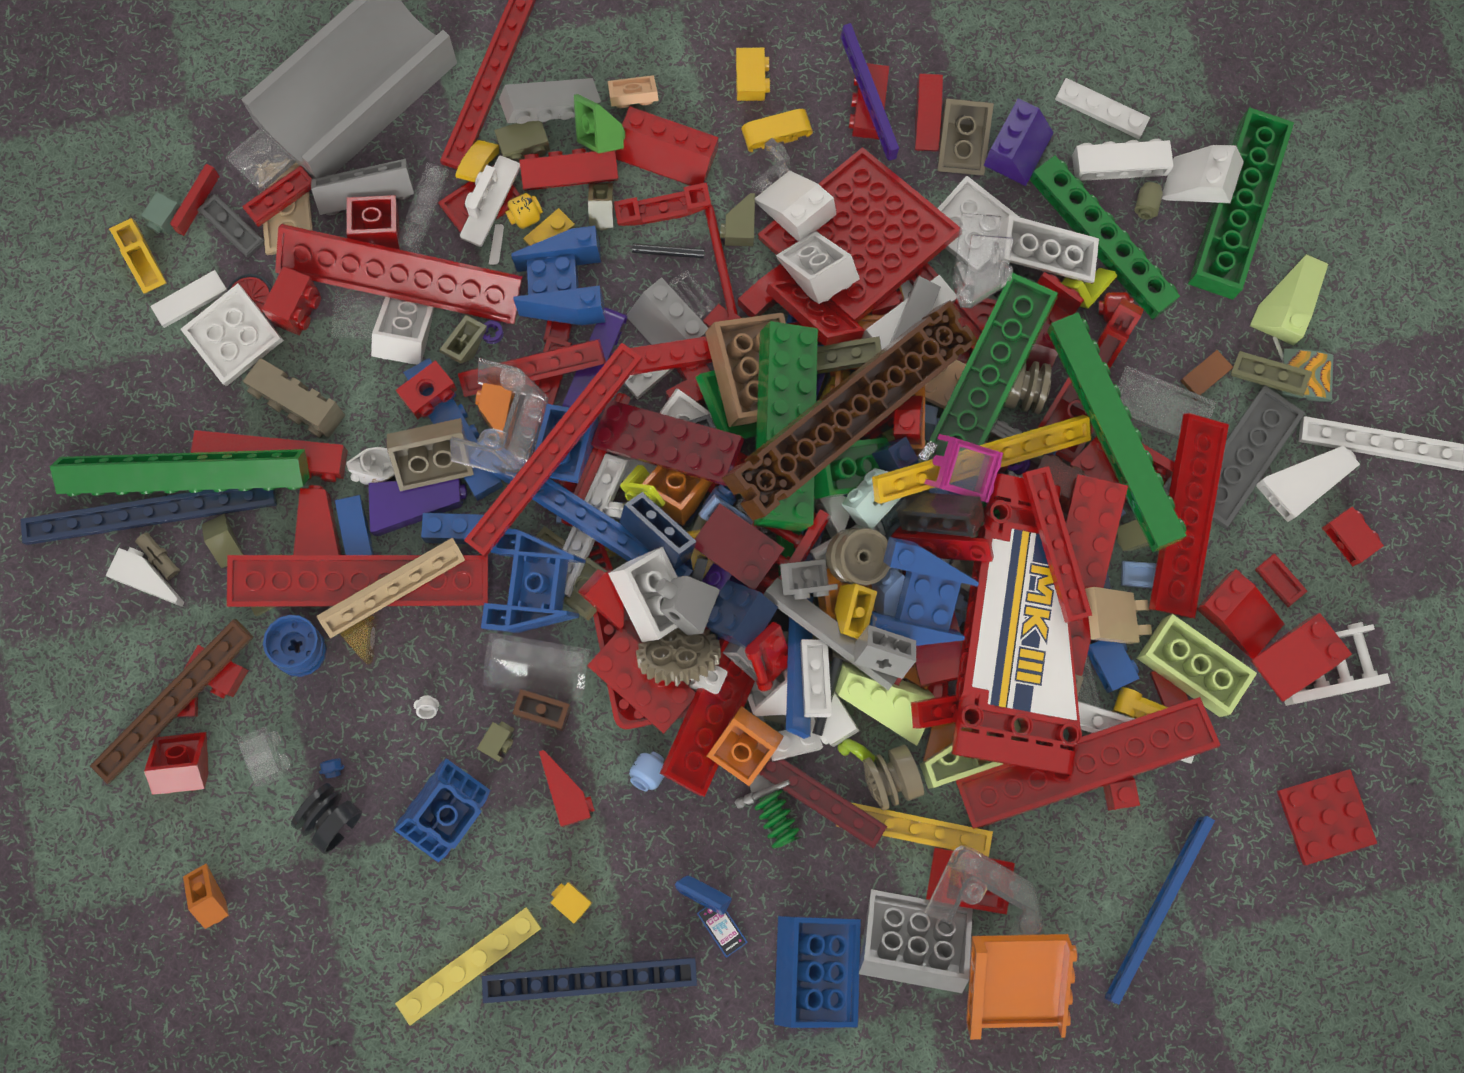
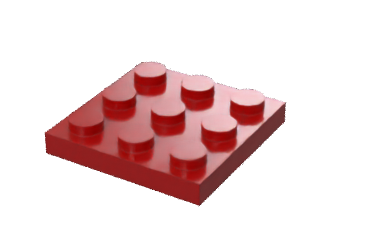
(1327, 817)

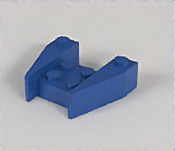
(554, 278)
(535, 584)
(926, 595)

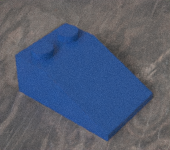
(574, 463)

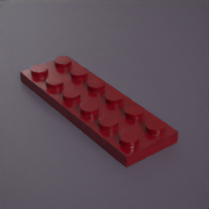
(667, 442)

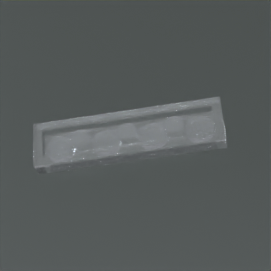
(423, 208)

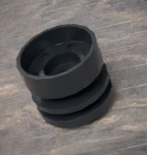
(322, 814)

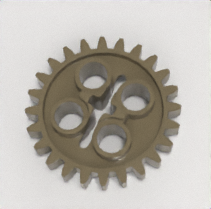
(679, 656)

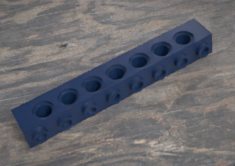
(589, 980)

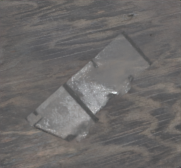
(980, 259)
(508, 449)
(970, 876)

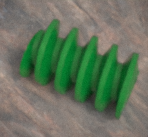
(777, 819)

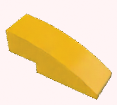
(138, 255)

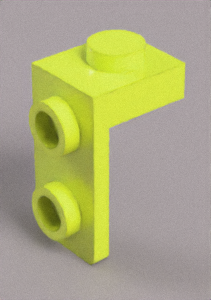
(1089, 291)
(633, 486)

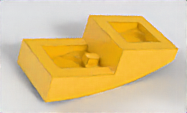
(476, 160)

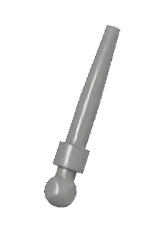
(752, 797)

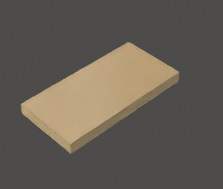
(296, 215)

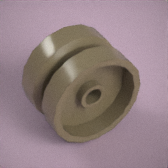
(857, 556)

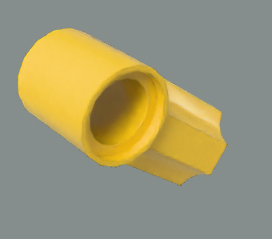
(1134, 705)

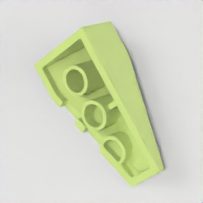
(1292, 302)

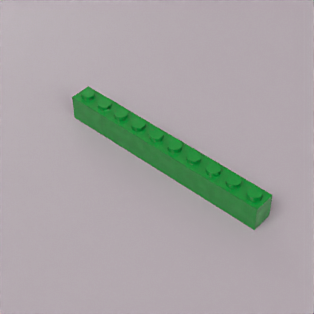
(1116, 432)
(180, 472)

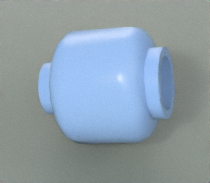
(646, 771)

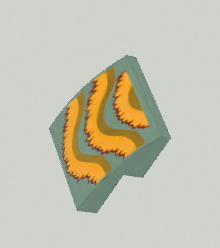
(1321, 380)

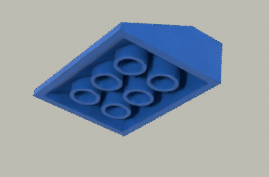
(816, 972)

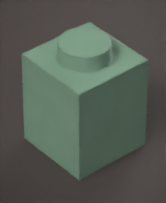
(160, 213)

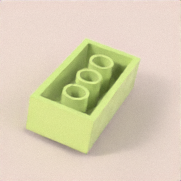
(1196, 665)

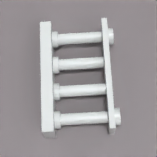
(1346, 682)

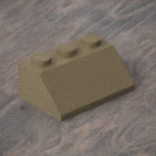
(424, 455)

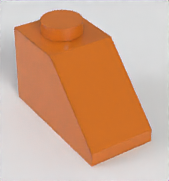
(204, 897)

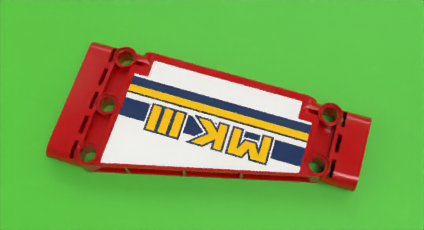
(1016, 648)

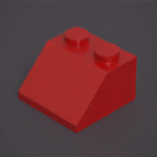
(178, 763)

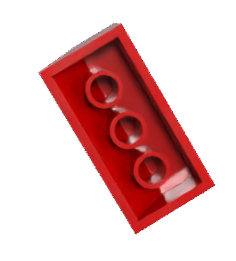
(667, 147)

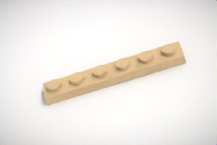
(390, 588)

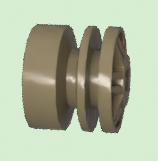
(1031, 387)
(892, 777)

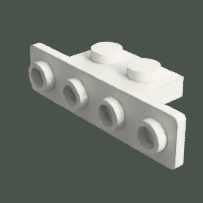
(488, 198)

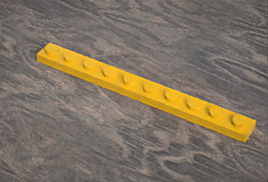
(1014, 449)

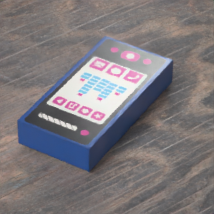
(722, 930)

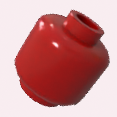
(1110, 303)

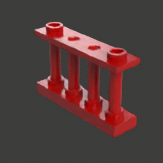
(802, 543)

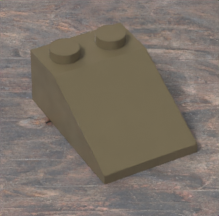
(964, 136)

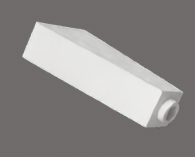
(1304, 483)

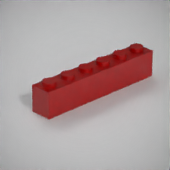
(323, 459)

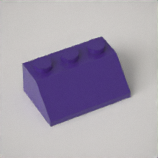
(1020, 143)

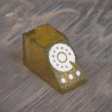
(362, 638)

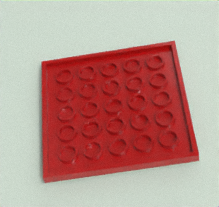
(881, 225)

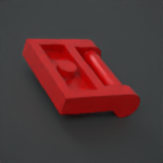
(774, 652)

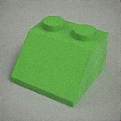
(596, 126)

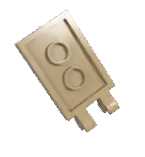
(1115, 616)

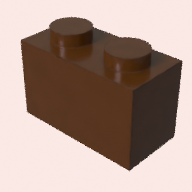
(542, 710)

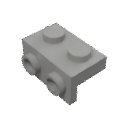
(806, 578)

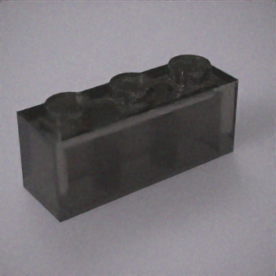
(941, 513)

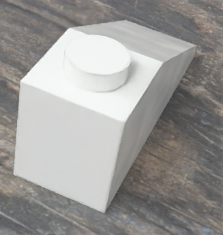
(137, 572)

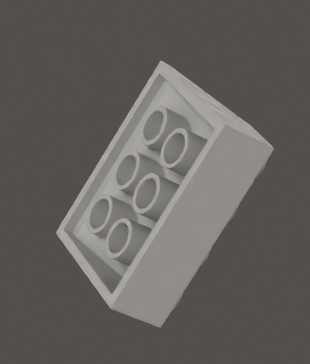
(914, 947)

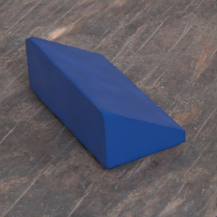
(703, 894)

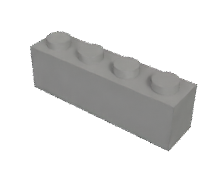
(545, 99)
(377, 180)

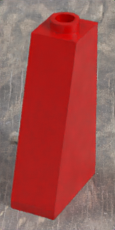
(316, 524)

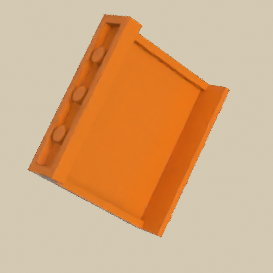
(1020, 982)

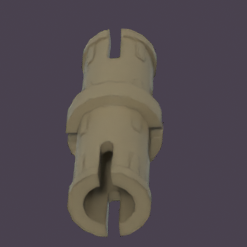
(157, 556)

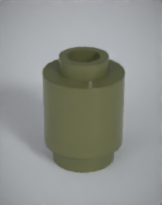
(1149, 200)

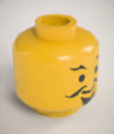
(524, 210)

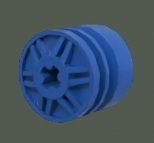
(281, 641)

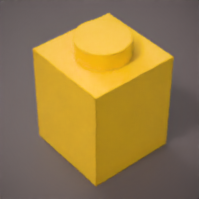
(570, 901)

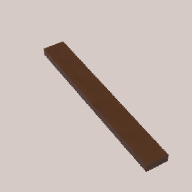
(172, 701)

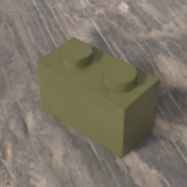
(522, 140)

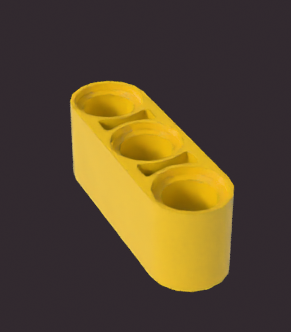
(780, 127)

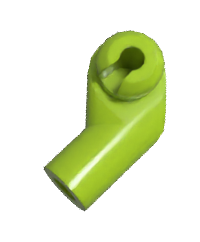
(857, 749)

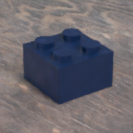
(740, 614)

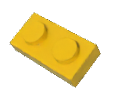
(551, 226)

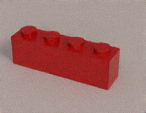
(568, 169)

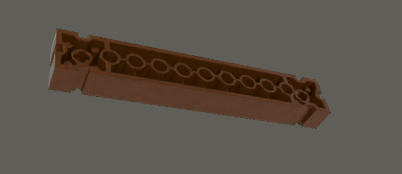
(849, 411)

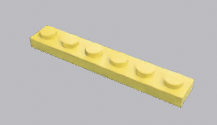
(468, 966)

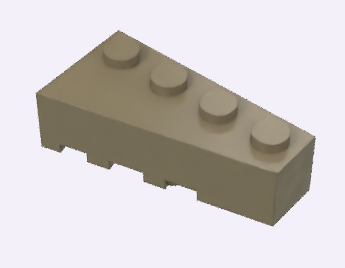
(294, 398)

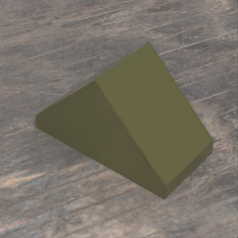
(464, 340)
(220, 539)

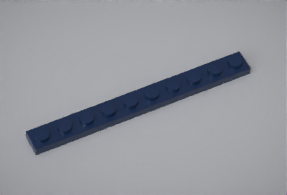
(142, 513)

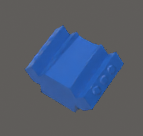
(443, 810)

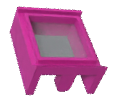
(966, 468)

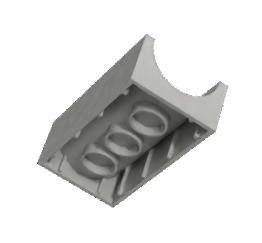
(349, 83)

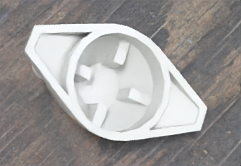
(371, 466)

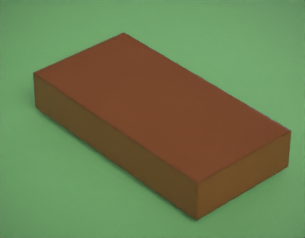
(1207, 373)

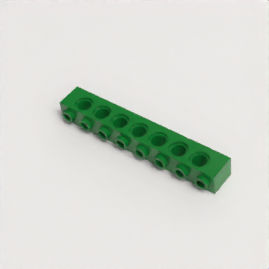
(1074, 214)

